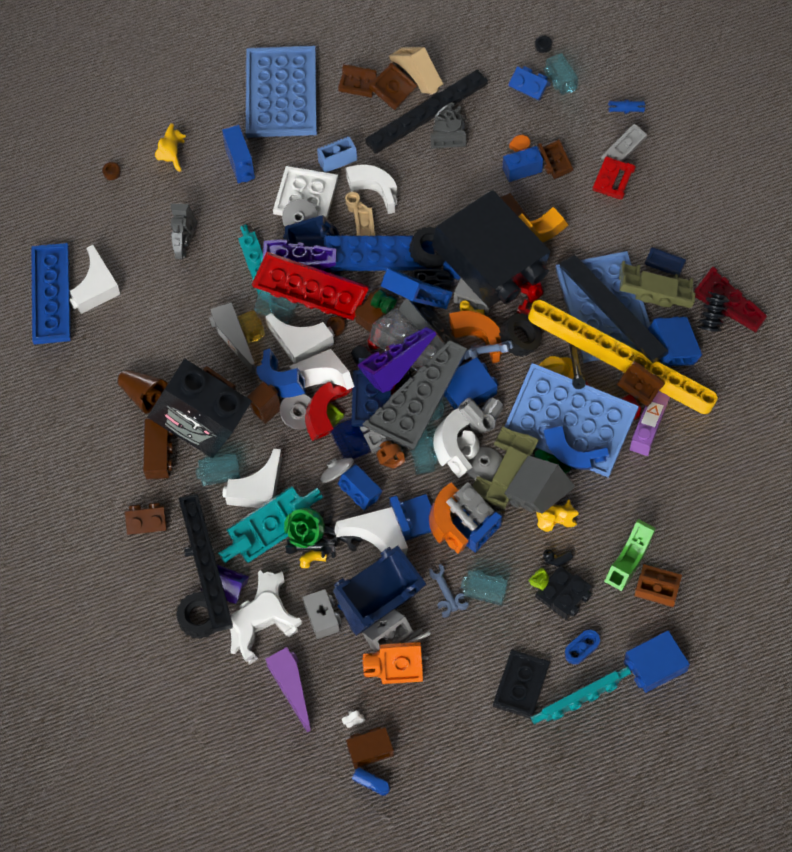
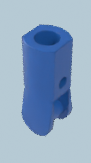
(371, 782)

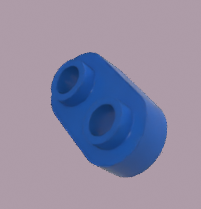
(581, 647)

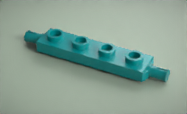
(251, 250)
(575, 700)

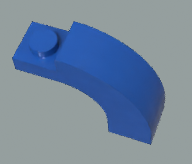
(287, 383)
(564, 453)

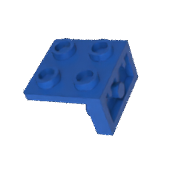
(412, 515)
(482, 533)

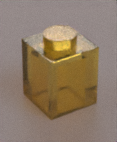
(251, 326)

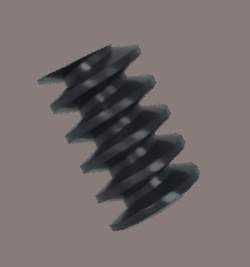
(714, 312)

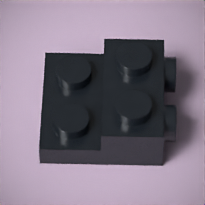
(565, 593)

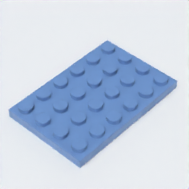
(281, 91)
(580, 306)
(588, 415)

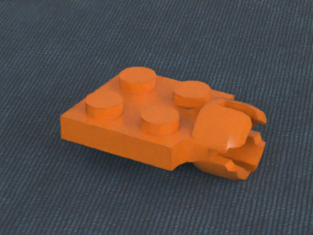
(395, 663)

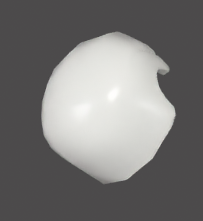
(468, 444)

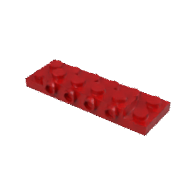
(309, 286)

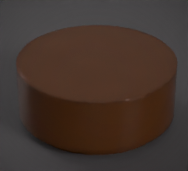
(111, 171)
(337, 325)

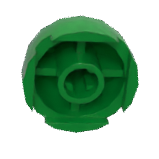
(304, 527)

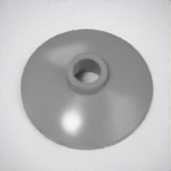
(296, 207)
(292, 404)
(336, 468)
(488, 470)

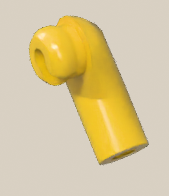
(465, 306)
(309, 557)

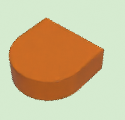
(520, 143)

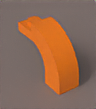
(476, 324)
(441, 522)

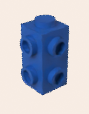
(360, 487)

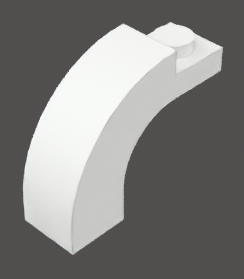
(376, 179)
(446, 443)

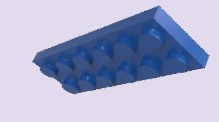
(374, 253)
(50, 294)

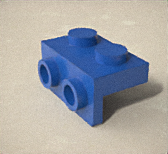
(528, 83)

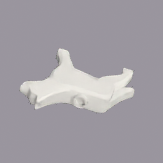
(260, 614)

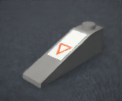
(230, 331)

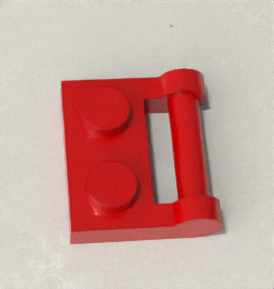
(608, 175)

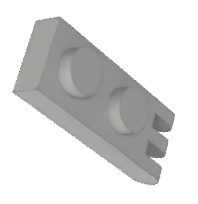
(626, 144)

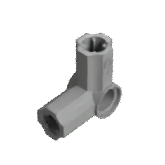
(479, 419)

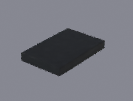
(521, 684)

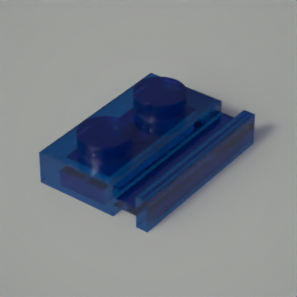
(350, 440)

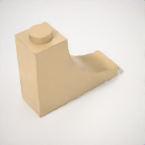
(419, 66)

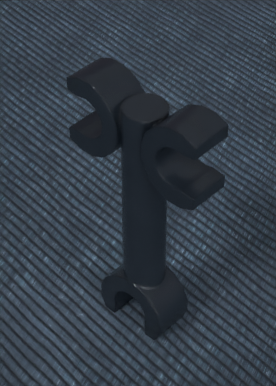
(347, 539)
(326, 546)

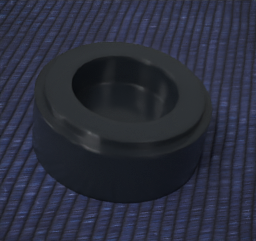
(543, 44)

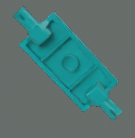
(265, 525)

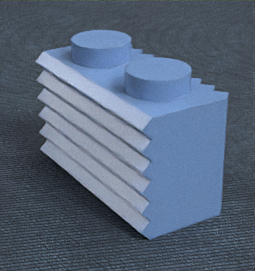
(336, 154)

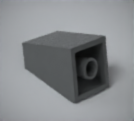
(538, 485)

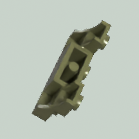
(656, 288)
(518, 448)

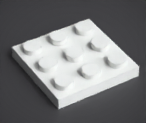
(307, 185)

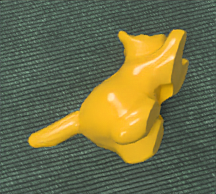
(168, 148)
(557, 515)

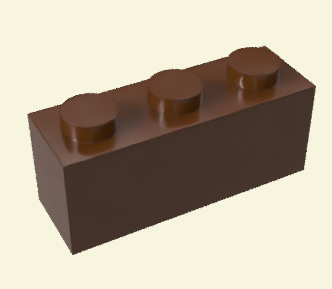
(157, 451)

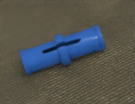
(626, 106)

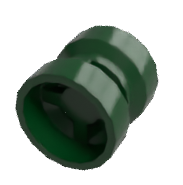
(382, 301)

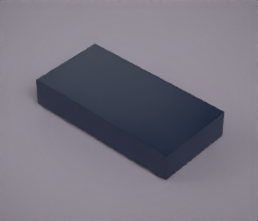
(665, 262)

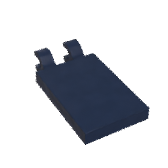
(365, 398)

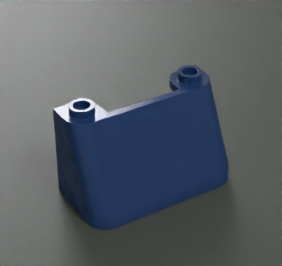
(311, 233)
(378, 589)

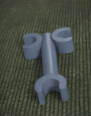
(481, 348)
(450, 603)

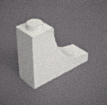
(96, 287)
(300, 342)
(323, 369)
(257, 488)
(376, 527)

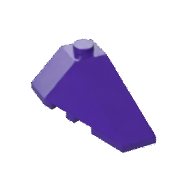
(316, 256)
(389, 367)

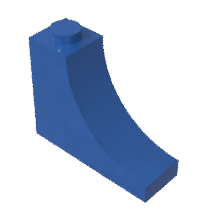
(416, 290)

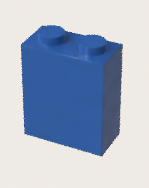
(238, 154)
(678, 339)
(471, 381)
(656, 662)

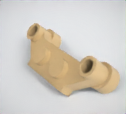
(362, 214)

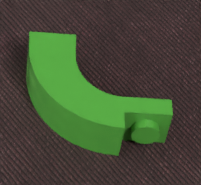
(631, 556)

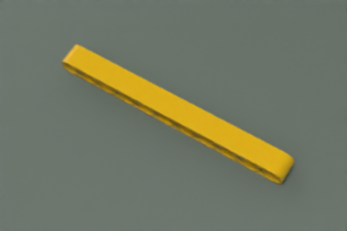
(620, 355)

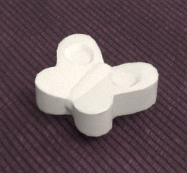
(353, 719)

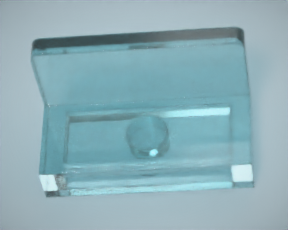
(279, 307)

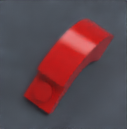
(316, 415)

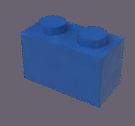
(522, 164)

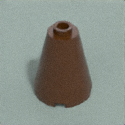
(141, 388)

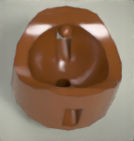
(387, 454)

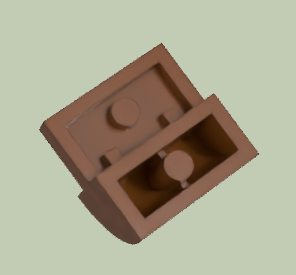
(658, 585)

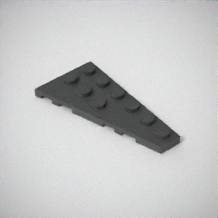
(414, 404)

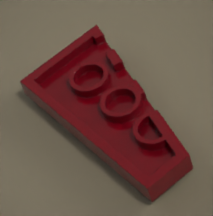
(738, 308)

